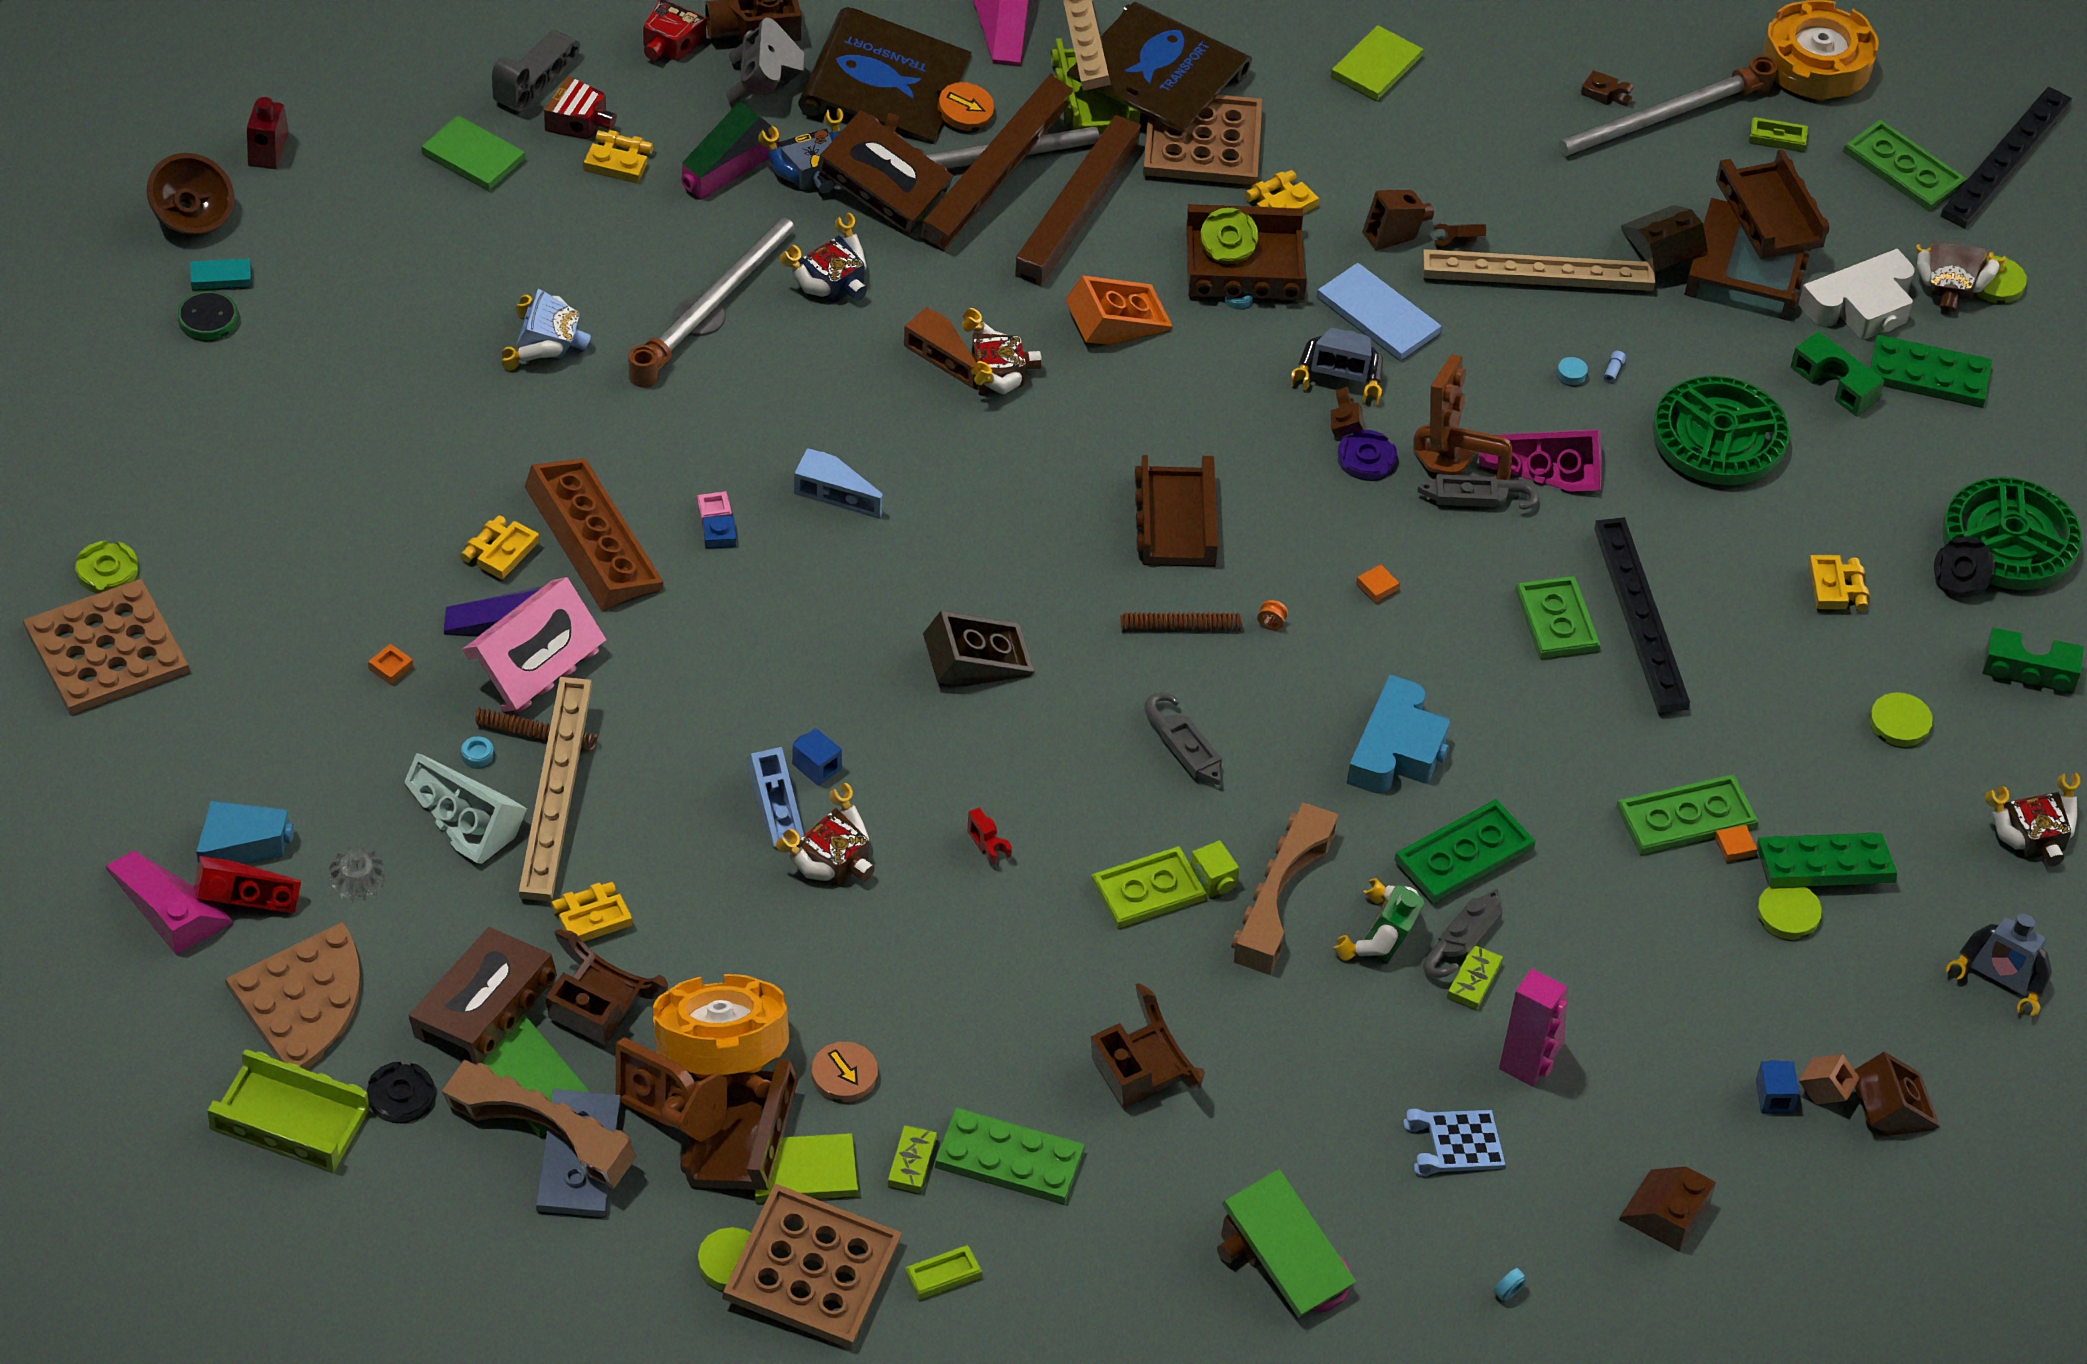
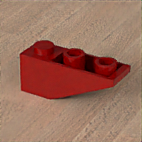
(245, 885)

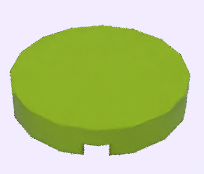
(1228, 236)
(2006, 285)
(106, 566)
(1901, 719)
(1789, 911)
(720, 1254)

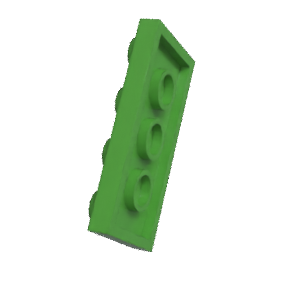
(1009, 1156)

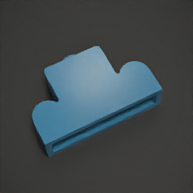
(1399, 739)

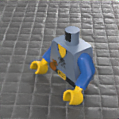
(799, 156)

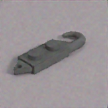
(1476, 490)
(1185, 740)
(1464, 932)

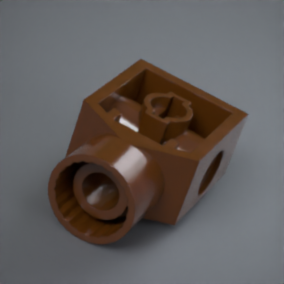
(737, 17)

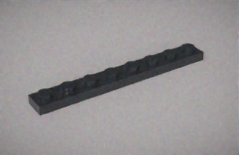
(2006, 157)
(1642, 615)

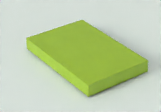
(1377, 62)
(1148, 887)
(815, 1167)

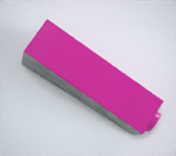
(726, 152)

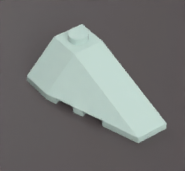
(468, 811)

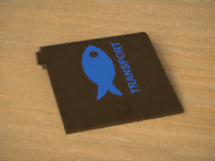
(1165, 66)
(883, 71)

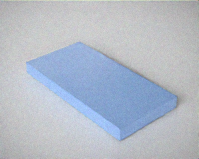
(1379, 311)

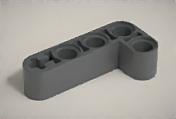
(522, 82)

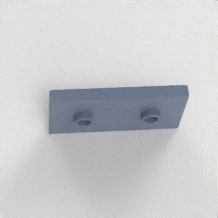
(563, 1182)

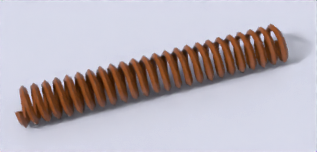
(1182, 618)
(512, 719)

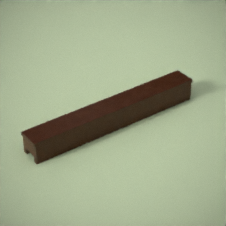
(996, 163)
(1078, 200)

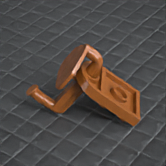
(1449, 446)
(670, 1094)

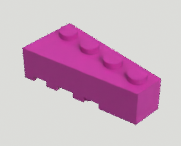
(1535, 1028)

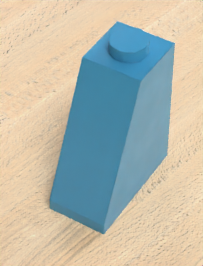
(244, 832)

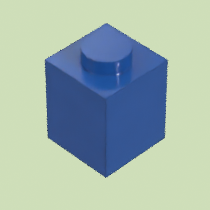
(816, 756)
(1777, 1086)

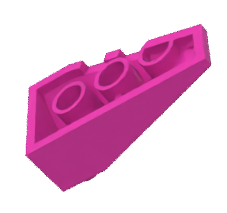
(1003, 28)
(1555, 458)
(167, 902)

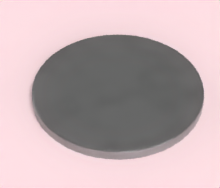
(706, 326)

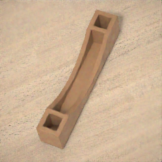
(1307, 841)
(483, 1095)

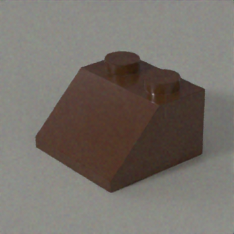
(1894, 1096)
(1669, 1204)

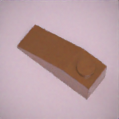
(939, 343)

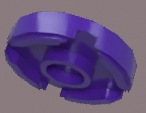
(1367, 455)

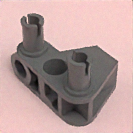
(765, 60)

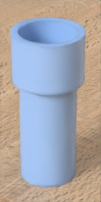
(1615, 363)

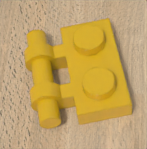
(618, 163)
(1288, 197)
(505, 552)
(1829, 583)
(594, 919)

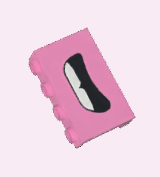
(537, 644)

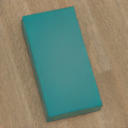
(220, 274)

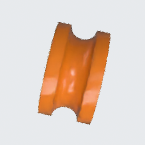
(1272, 614)

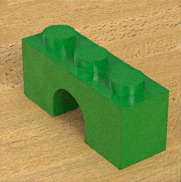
(1822, 358)
(2010, 660)

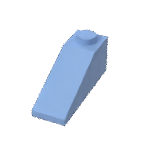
(835, 483)
(774, 793)

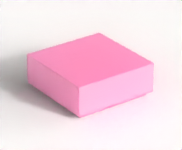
(713, 505)

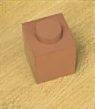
(1829, 1079)

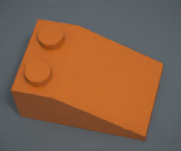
(1116, 310)

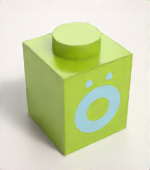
(1215, 869)

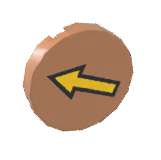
(844, 1071)

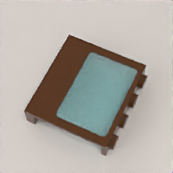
(1736, 265)

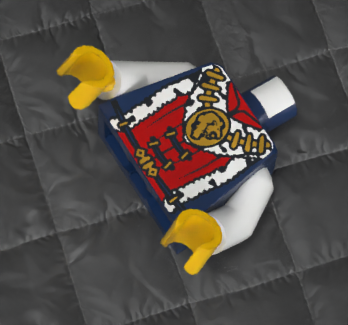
(832, 268)

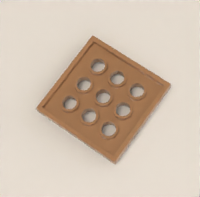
(1216, 148)
(85, 640)
(822, 1285)

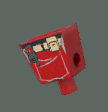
(672, 31)

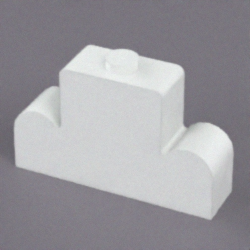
(1866, 295)

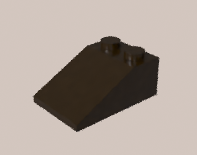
(1667, 236)
(976, 649)

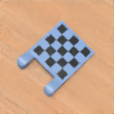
(1459, 1141)

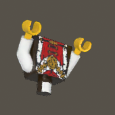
(2037, 823)

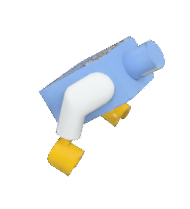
(546, 330)

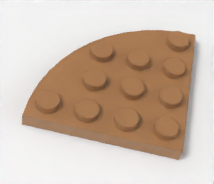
(302, 995)

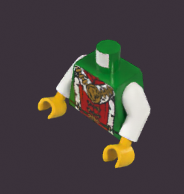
(1389, 925)

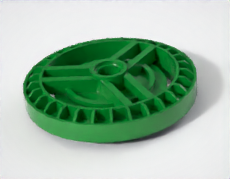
(1720, 430)
(2018, 530)

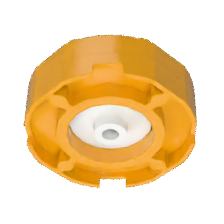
(1821, 49)
(721, 1025)

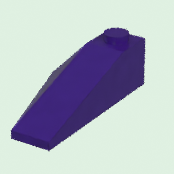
(479, 615)

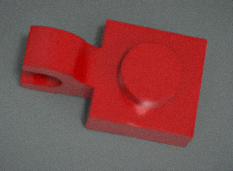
(983, 834)

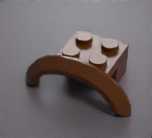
(598, 993)
(1145, 1059)

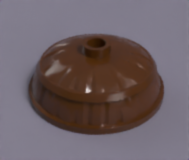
(193, 181)

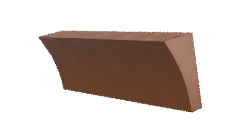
(592, 532)

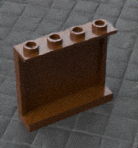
(1270, 272)

